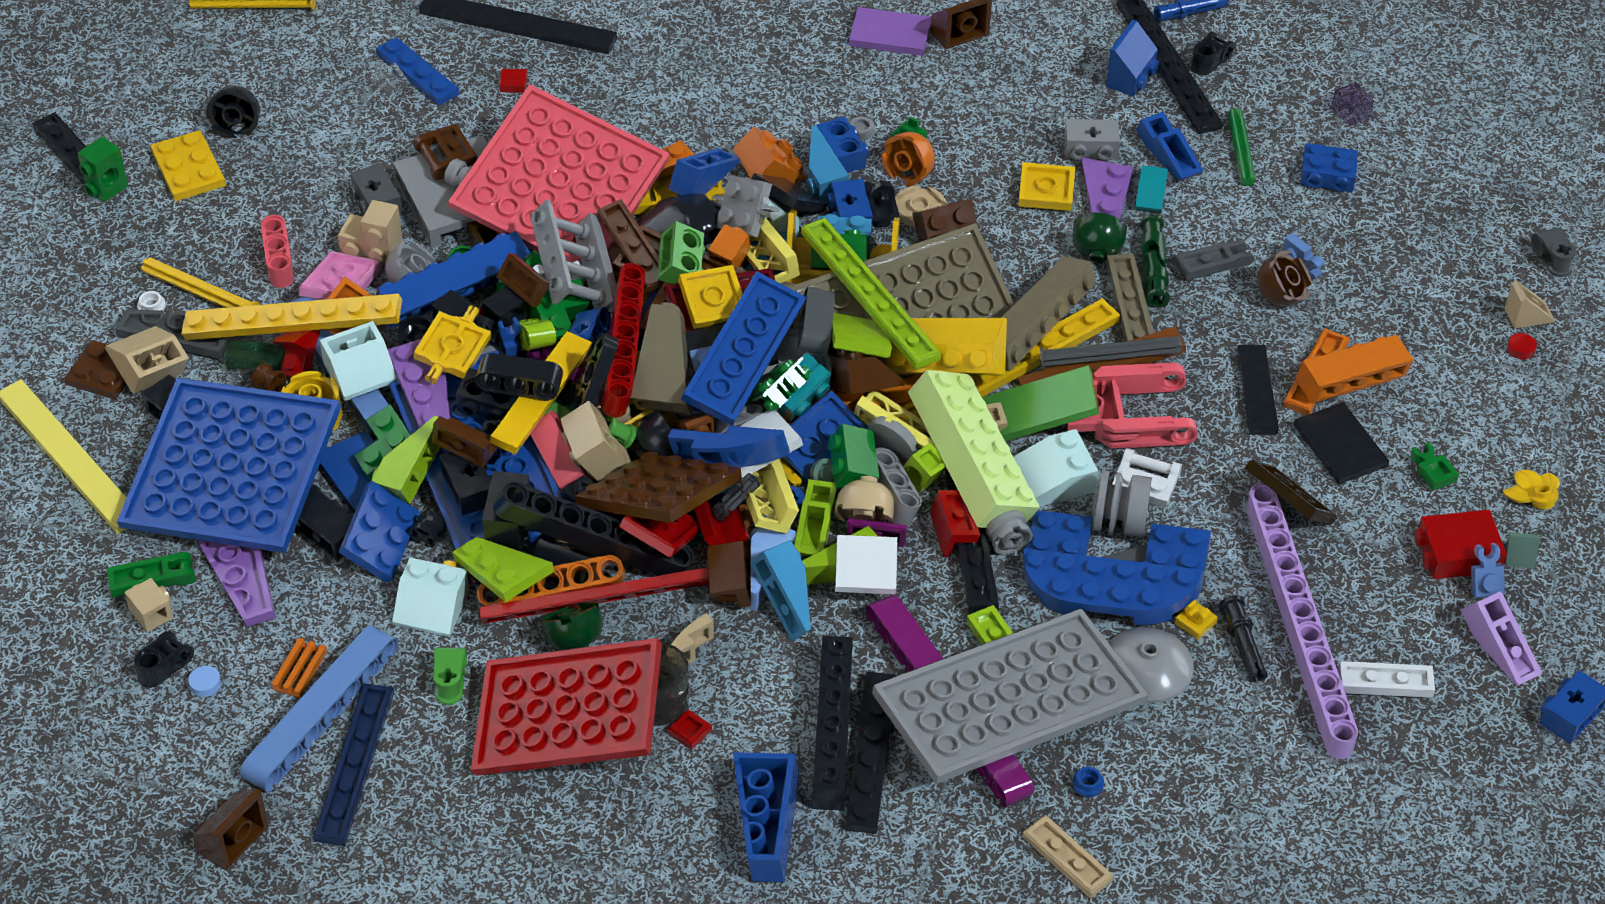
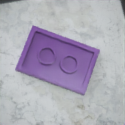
(890, 31)

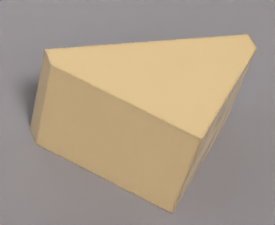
(1526, 308)

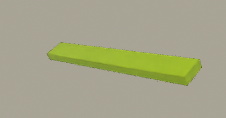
(871, 294)

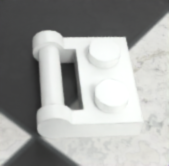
(1160, 486)

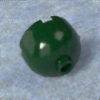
(1098, 236)
(574, 626)

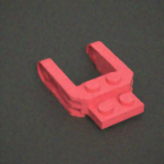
(1121, 432)

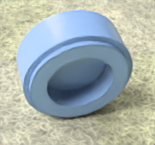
(204, 681)

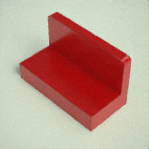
(952, 521)
(721, 532)

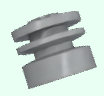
(1122, 503)

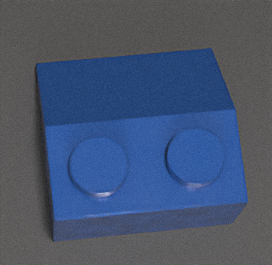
(1131, 60)

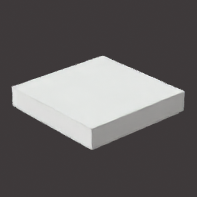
(866, 564)

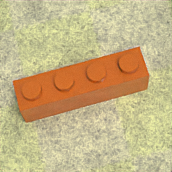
(1353, 368)

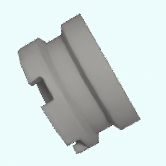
(1009, 532)

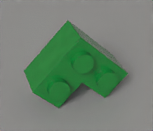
(559, 314)

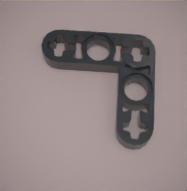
(575, 393)

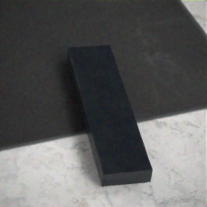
(61, 140)
(1257, 390)

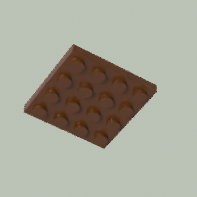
(659, 487)

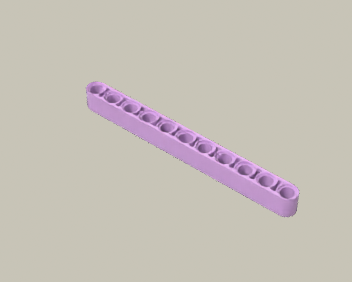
(1302, 622)

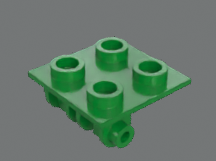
(783, 380)

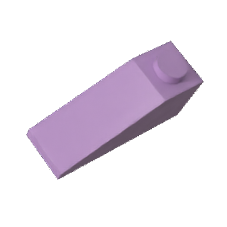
(1501, 637)

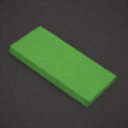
(1047, 402)

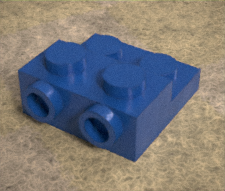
(1329, 167)

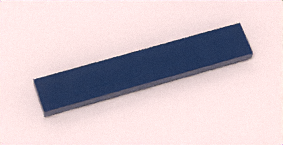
(353, 765)

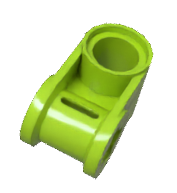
(536, 334)

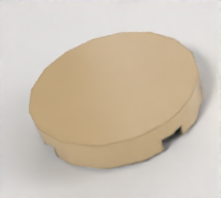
(907, 203)

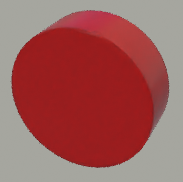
(1521, 346)

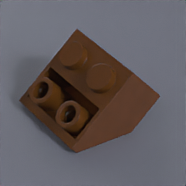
(943, 219)

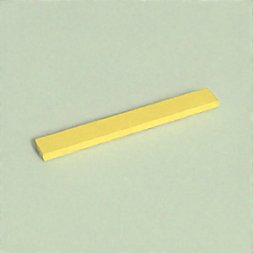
(64, 452)

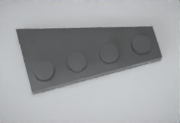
(139, 320)

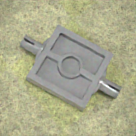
(744, 204)

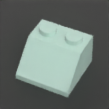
(430, 596)

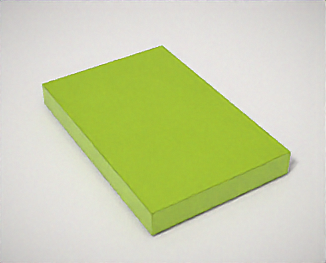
(859, 336)

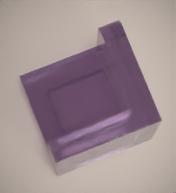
(1352, 104)

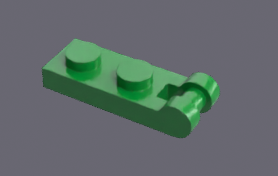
(128, 575)

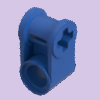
(592, 324)

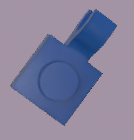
(508, 338)

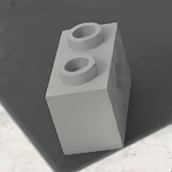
(1091, 139)

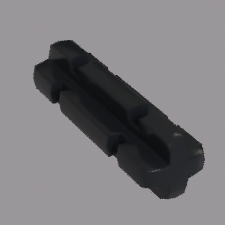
(735, 497)

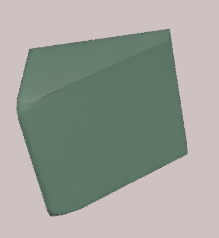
(1522, 550)

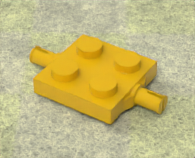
(452, 344)

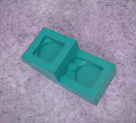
(1151, 189)

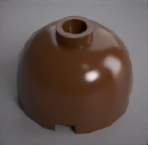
(1284, 280)

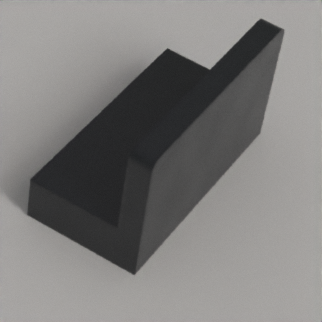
(562, 553)

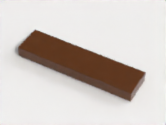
(631, 241)

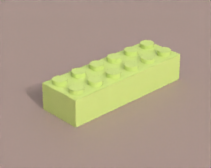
(971, 446)

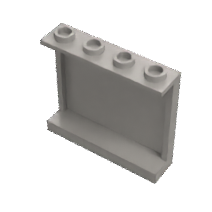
(430, 197)

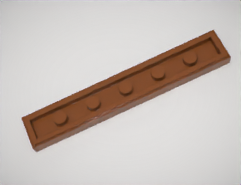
(1094, 366)

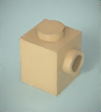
(149, 604)

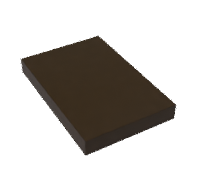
(1291, 492)

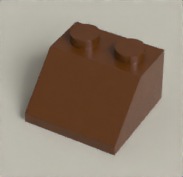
(962, 23)
(860, 373)
(232, 828)

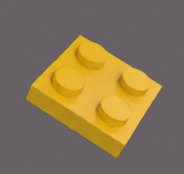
(1046, 186)
(710, 295)

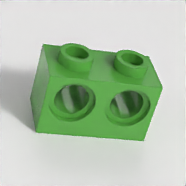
(680, 252)

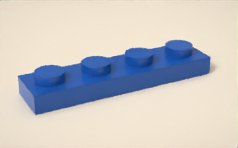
(418, 71)

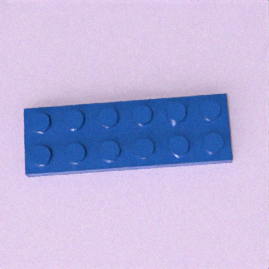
(743, 349)

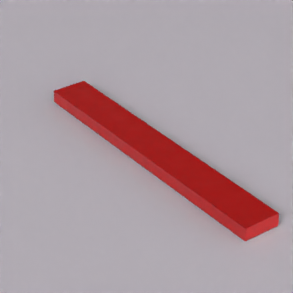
(601, 594)

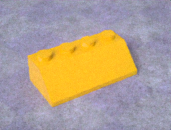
(965, 346)

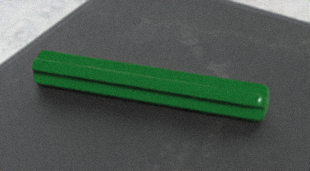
(1241, 147)

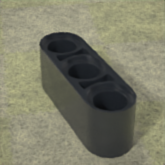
(519, 376)

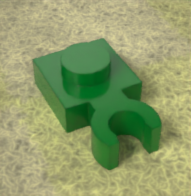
(1434, 470)

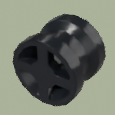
(427, 528)

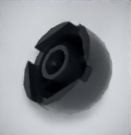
(230, 107)
(653, 435)

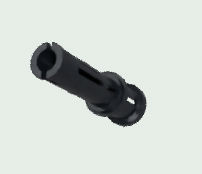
(1240, 628)

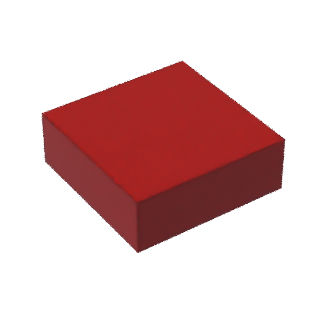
(513, 80)
(689, 729)

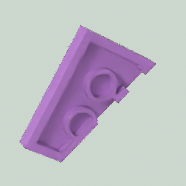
(1106, 185)

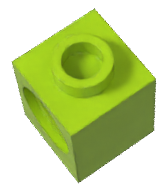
(924, 467)

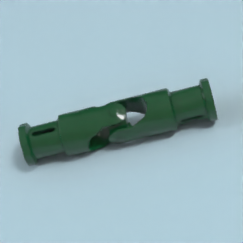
(1154, 261)

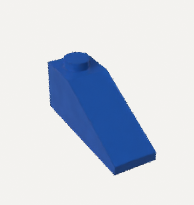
(701, 171)

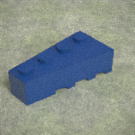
(767, 806)

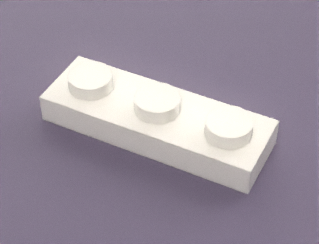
(1387, 679)

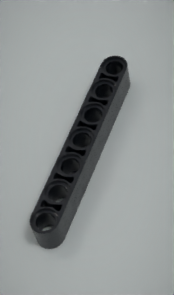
(584, 528)

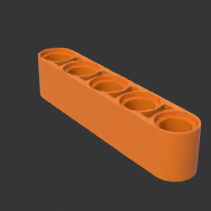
(566, 574)

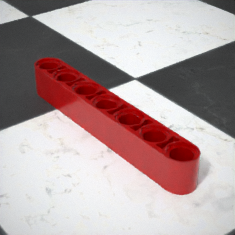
(625, 328)

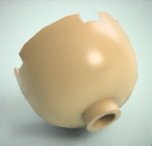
(865, 501)

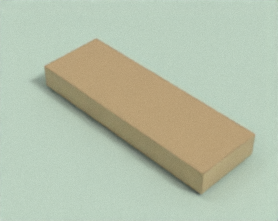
(1068, 856)

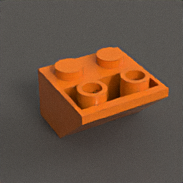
(766, 155)

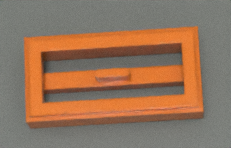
(309, 648)

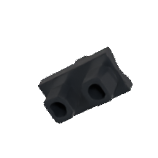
(882, 202)

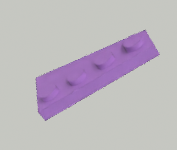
(422, 397)
(244, 579)

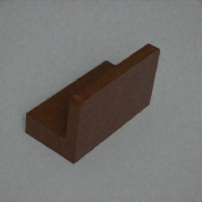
(463, 440)
(729, 571)

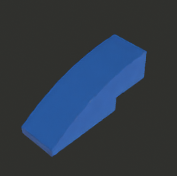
(1169, 146)

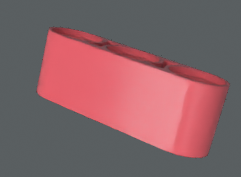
(277, 251)
(555, 450)

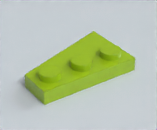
(500, 567)

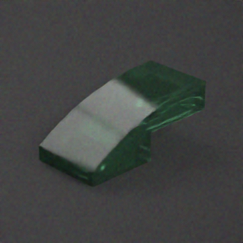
(252, 354)

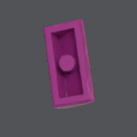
(880, 528)

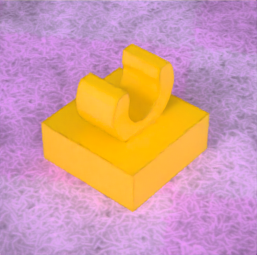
(1196, 619)

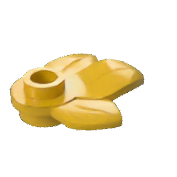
(1534, 488)

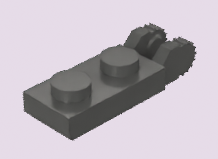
(1213, 259)

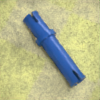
(1182, 8)

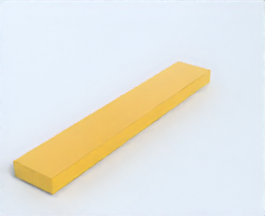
(528, 412)

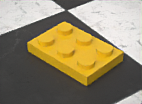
(187, 165)

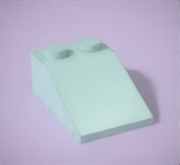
(1058, 468)

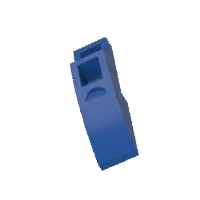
(736, 447)

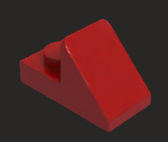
(299, 351)

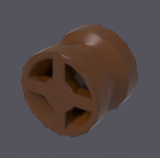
(267, 379)

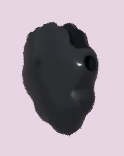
(688, 209)

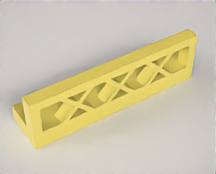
(780, 253)
(867, 410)
(779, 499)

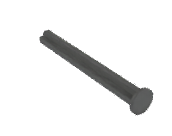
(1110, 351)

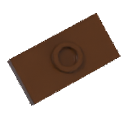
(523, 279)

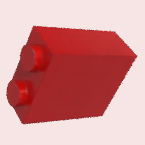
(1451, 539)

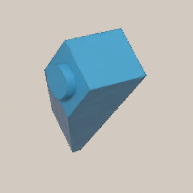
(823, 166)
(785, 584)

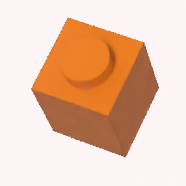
(730, 246)

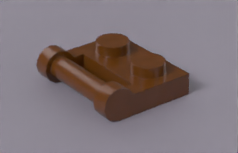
(450, 143)

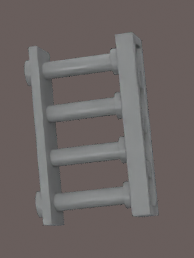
(589, 246)

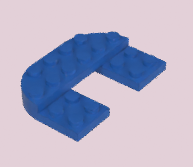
(1147, 590)

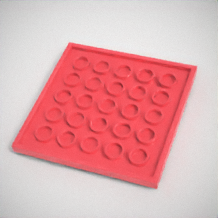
(558, 156)

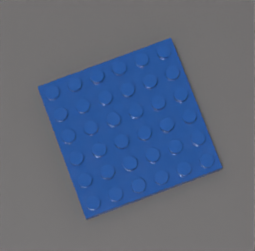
(230, 465)

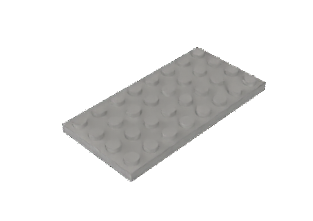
(1008, 695)

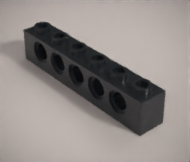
(832, 723)

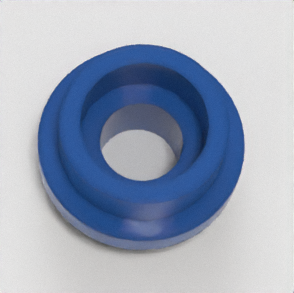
(1088, 774)

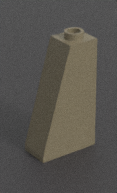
(663, 363)

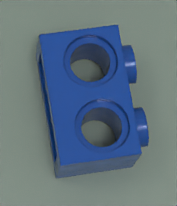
(845, 143)

